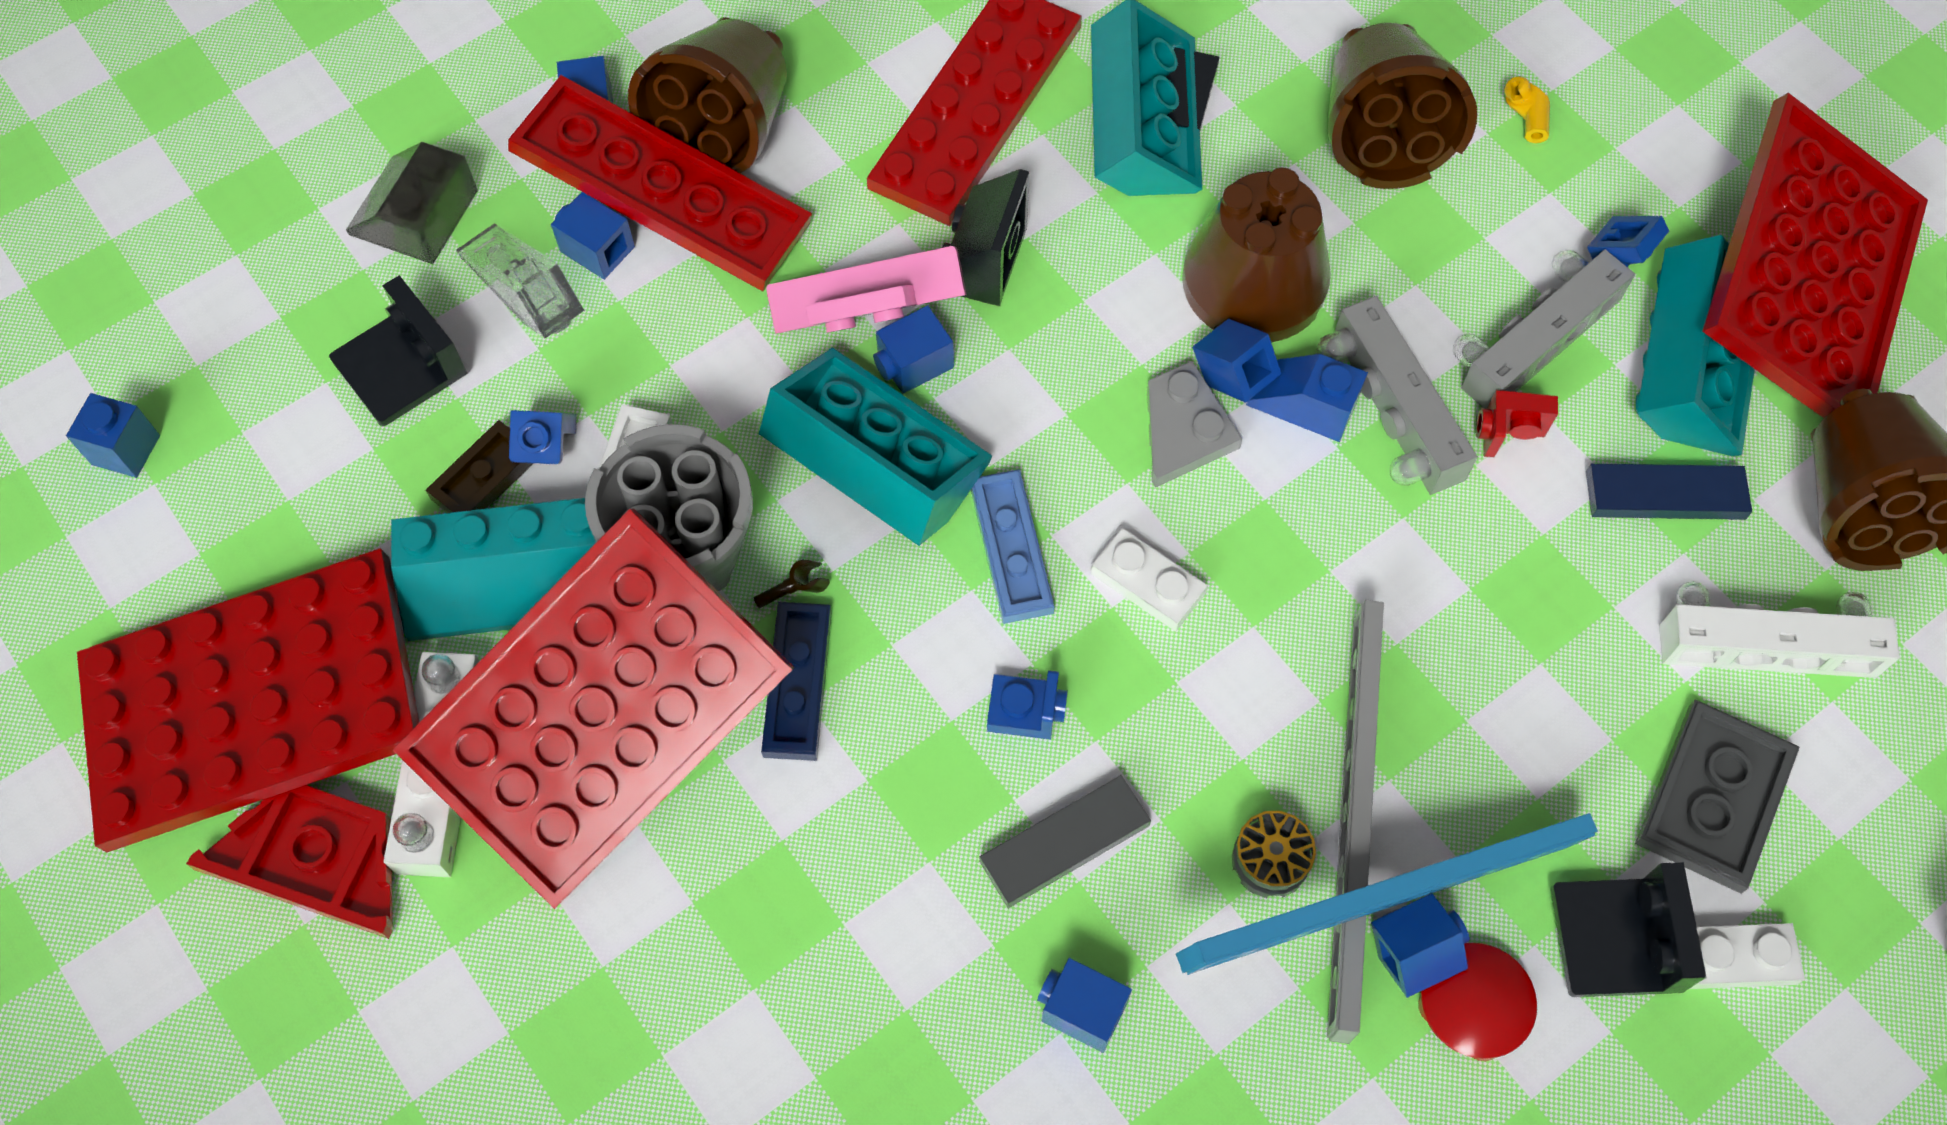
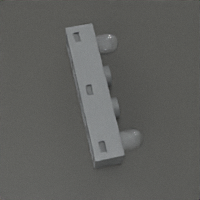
(1549, 329)
(1404, 396)

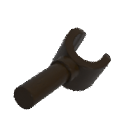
(797, 581)

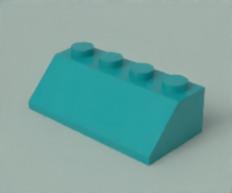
(1134, 138)
(1691, 383)
(873, 444)
(483, 565)

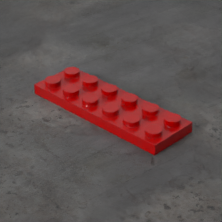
(973, 106)
(660, 182)

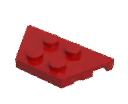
(311, 855)

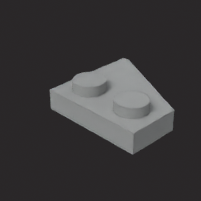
(1186, 424)

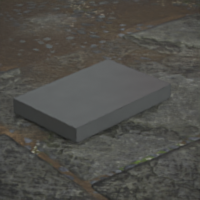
(1718, 796)

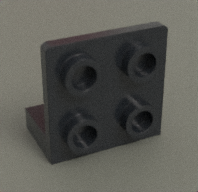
(399, 358)
(1629, 934)

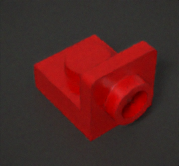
(1515, 414)

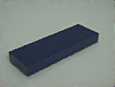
(1668, 491)
(797, 701)

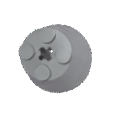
(684, 488)

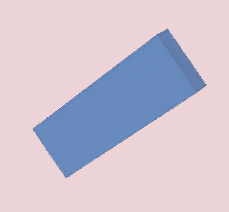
(1012, 547)

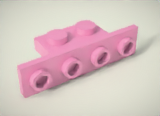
(866, 289)

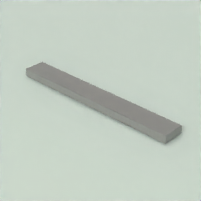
(1356, 820)

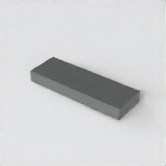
(1064, 841)

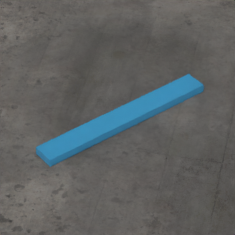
(1383, 894)

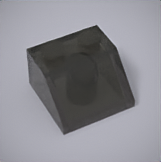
(416, 202)

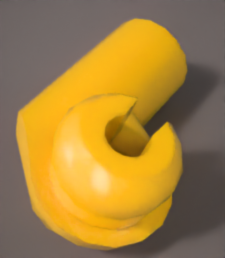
(1530, 104)

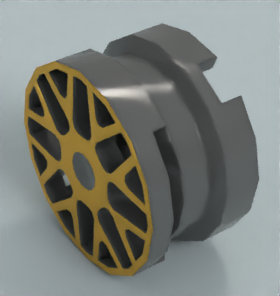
(1273, 854)

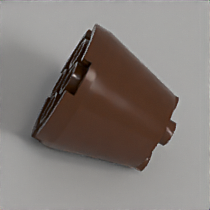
(714, 90)
(1396, 107)
(1260, 257)
(1880, 480)

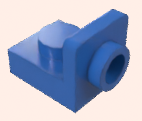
(1629, 238)
(539, 436)
(1026, 706)

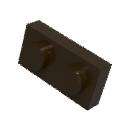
(478, 474)

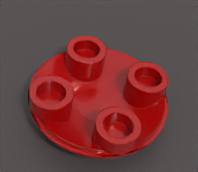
(1483, 1008)

